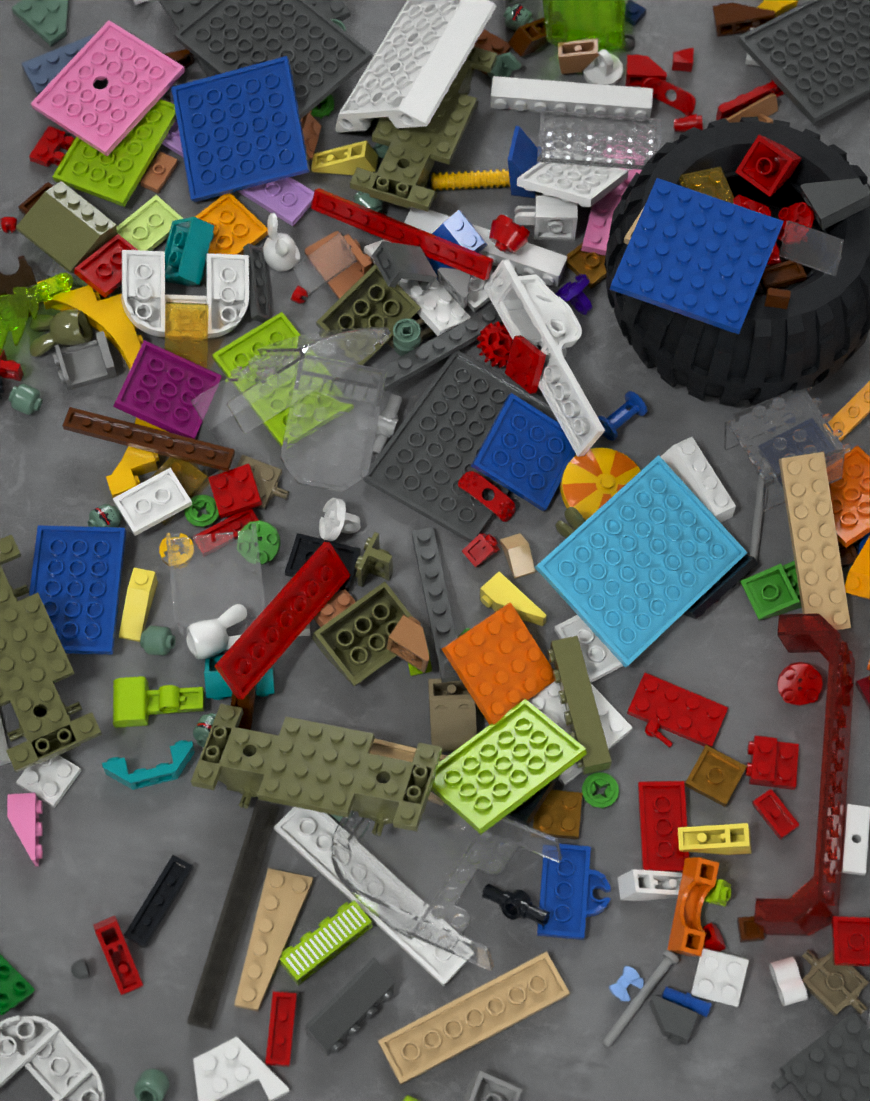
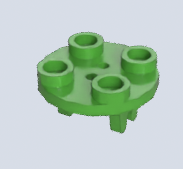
(270, 540)

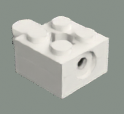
(550, 218)

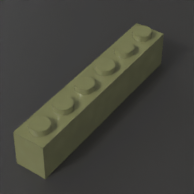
(579, 703)

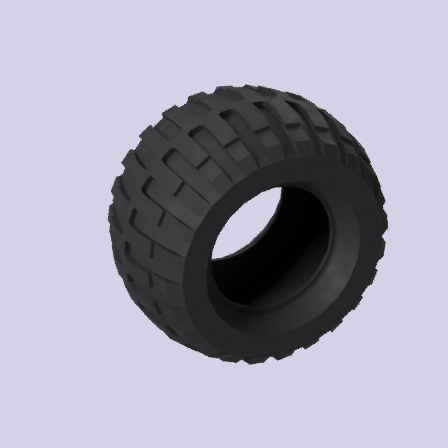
(775, 346)

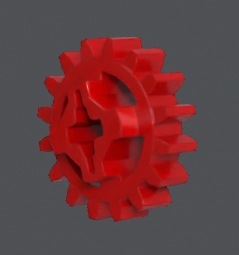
(495, 344)

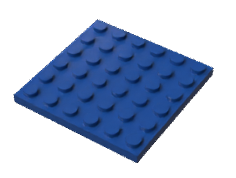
(240, 129)
(697, 255)

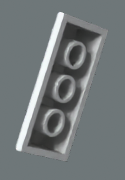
(697, 474)

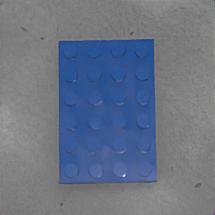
(80, 584)

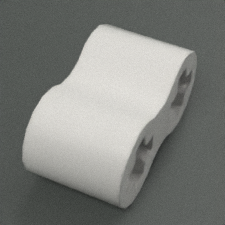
(788, 981)

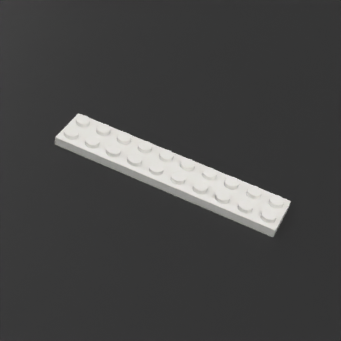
(312, 837)

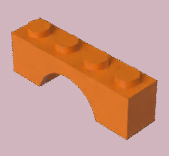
(697, 880)

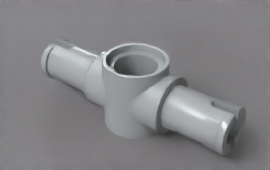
(387, 424)

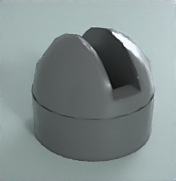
(629, 42)
(80, 969)

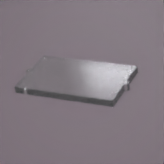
(811, 248)
(324, 264)

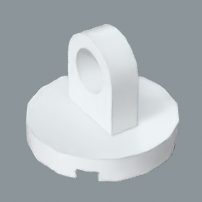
(604, 69)
(337, 520)

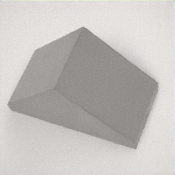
(456, 283)

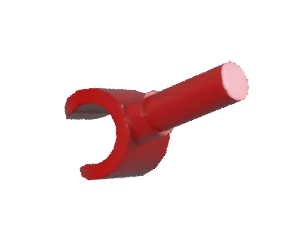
(652, 731)

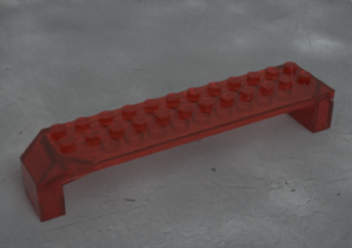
(819, 898)

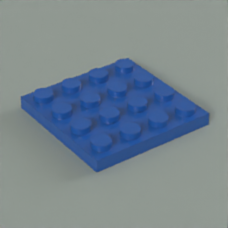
(525, 452)

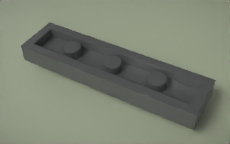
(258, 284)

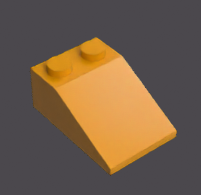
(859, 574)

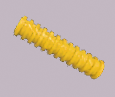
(471, 179)

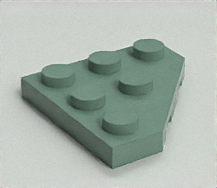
(44, 17)

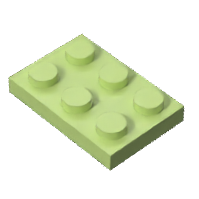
(148, 225)

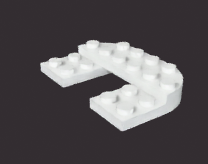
(145, 296)
(48, 1058)

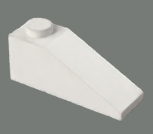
(649, 885)

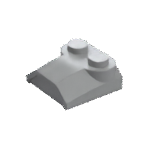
(489, 1088)

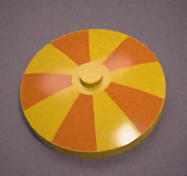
(595, 479)

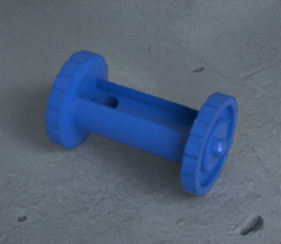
(622, 415)

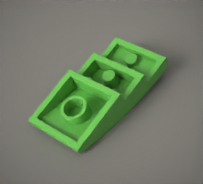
(773, 591)

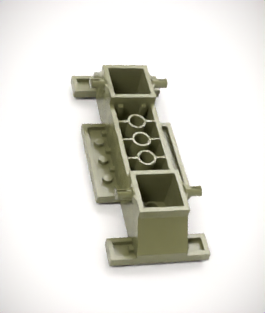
(415, 149)
(29, 667)
(317, 770)

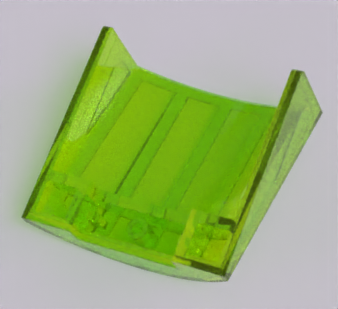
(585, 20)

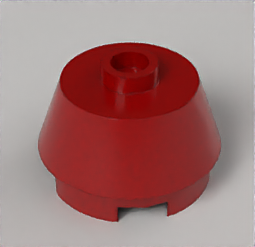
(507, 234)

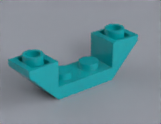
(118, 770)

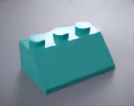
(187, 251)
(218, 689)

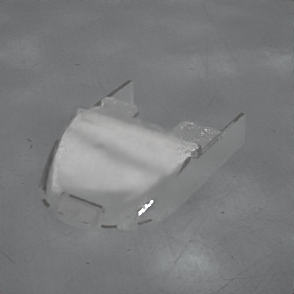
(285, 375)
(420, 876)

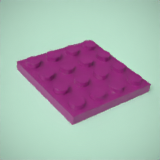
(162, 390)

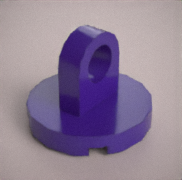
(573, 293)

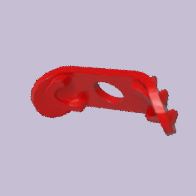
(684, 101)
(500, 505)

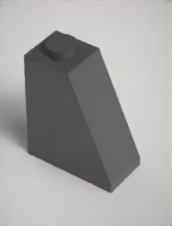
(835, 199)

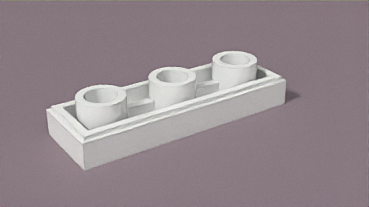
(856, 826)

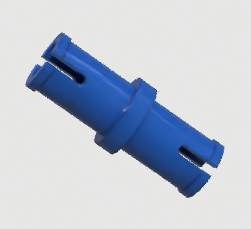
(686, 1001)

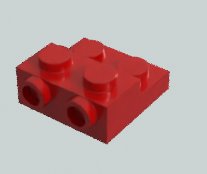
(772, 763)

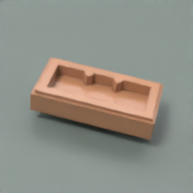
(159, 172)

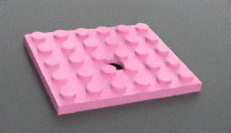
(105, 116)

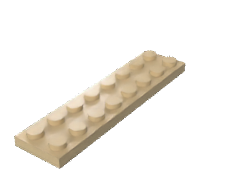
(814, 538)
(473, 1018)

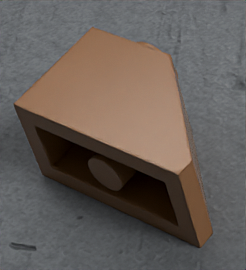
(577, 55)

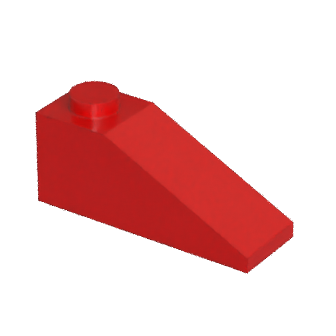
(118, 955)

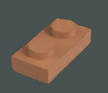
(334, 607)

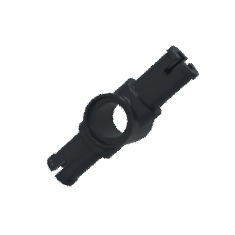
(516, 904)

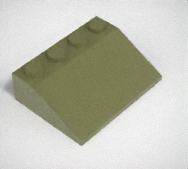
(66, 226)
(369, 304)
(359, 635)

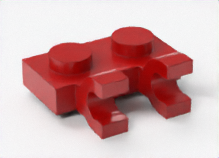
(49, 145)

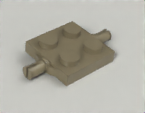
(266, 480)
(834, 984)

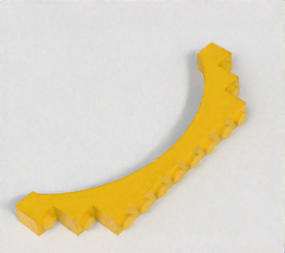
(111, 318)

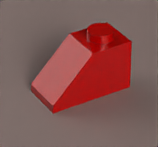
(640, 68)

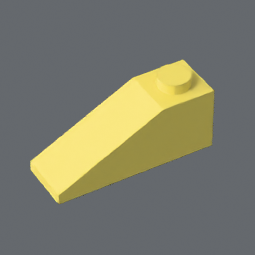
(345, 159)
(501, 591)
(137, 603)
(716, 839)

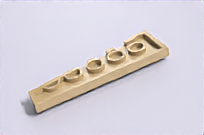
(276, 917)

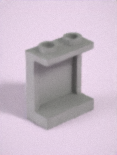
(85, 363)

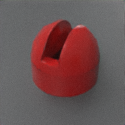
(8, 223)
(297, 295)

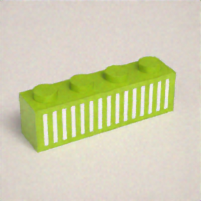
(326, 942)

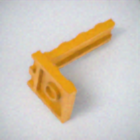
(852, 412)

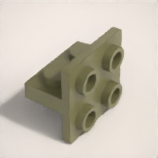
(374, 561)

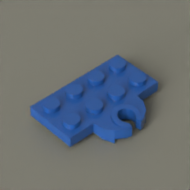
(568, 893)

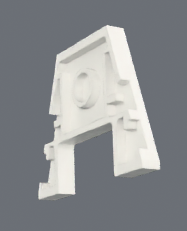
(231, 1069)

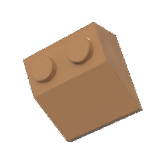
(409, 643)

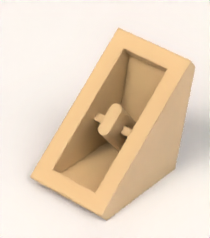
(518, 555)

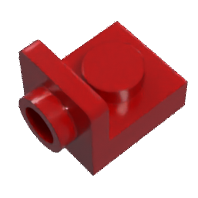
(9, 368)
(480, 549)

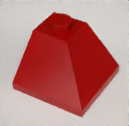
(768, 165)

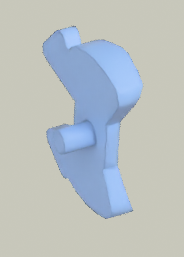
(629, 976)

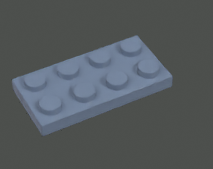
(46, 67)

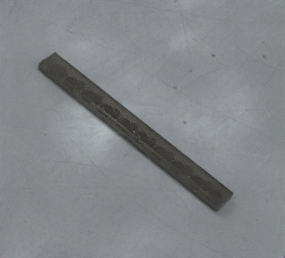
(233, 915)

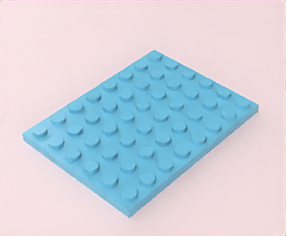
(641, 561)

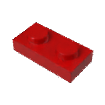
(775, 814)

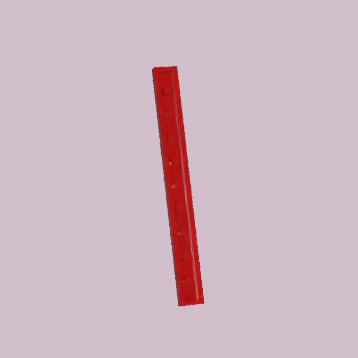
(402, 233)

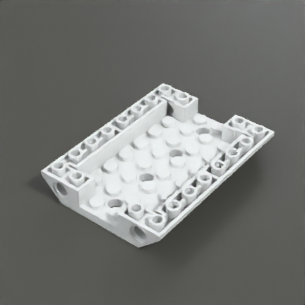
(415, 63)

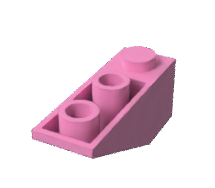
(23, 814)

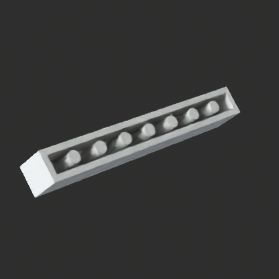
(570, 97)
(526, 261)

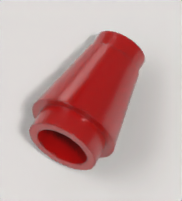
(685, 123)

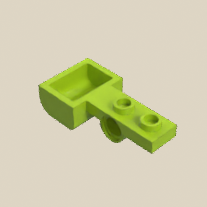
(135, 701)

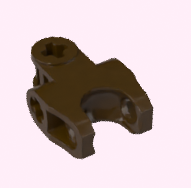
(22, 278)

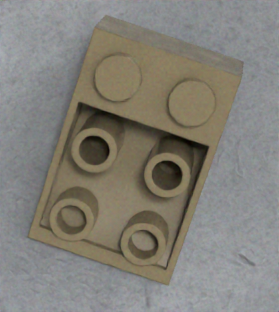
(451, 714)

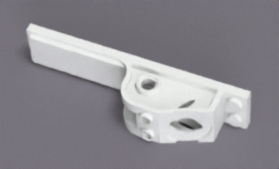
(554, 329)

